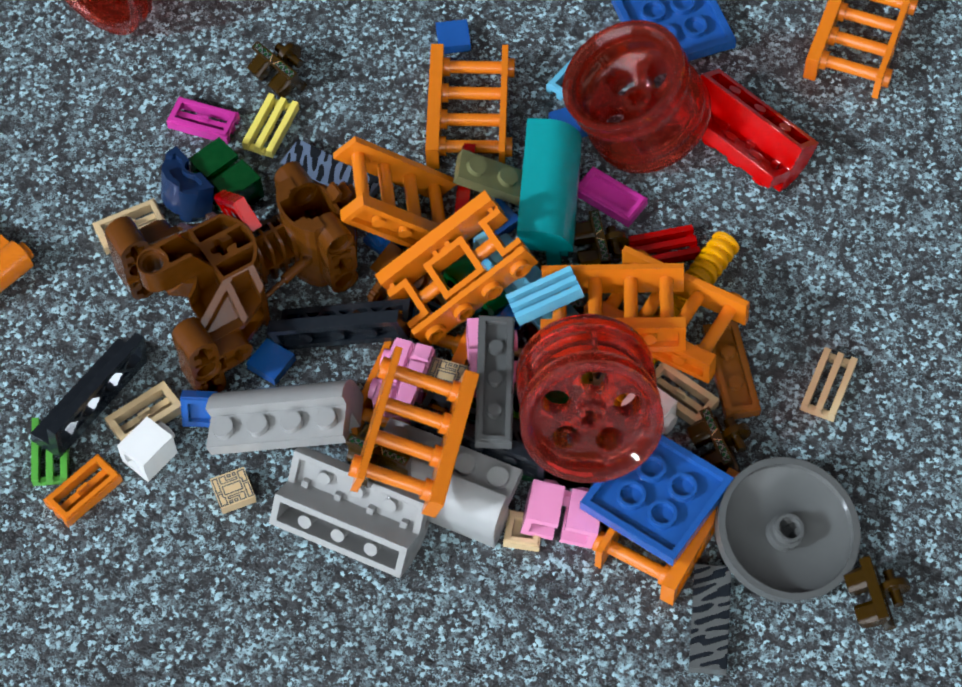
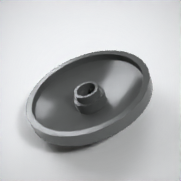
(787, 530)

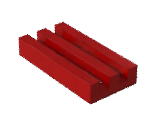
(665, 240)

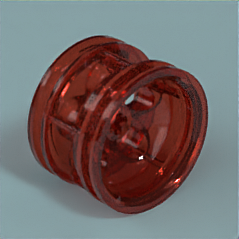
(657, 122)
(588, 434)

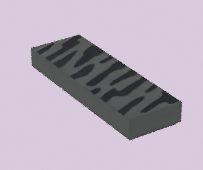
(710, 619)

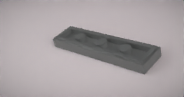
(495, 382)

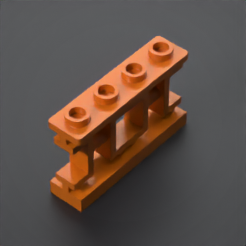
(439, 251)

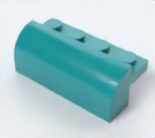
(549, 187)

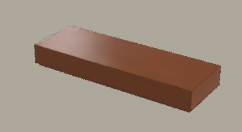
(734, 375)

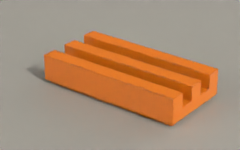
(87, 494)

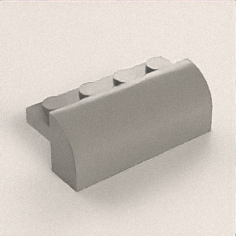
(283, 416)
(477, 490)
(372, 526)

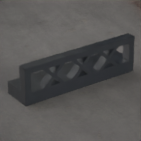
(342, 324)
(90, 395)
(516, 456)

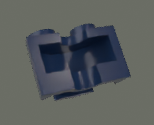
(182, 191)

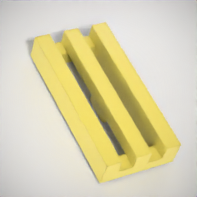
(259, 121)

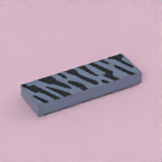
(324, 168)

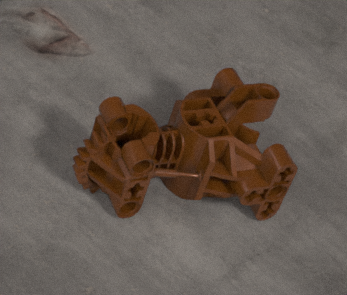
(227, 267)

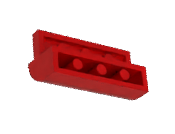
(754, 134)

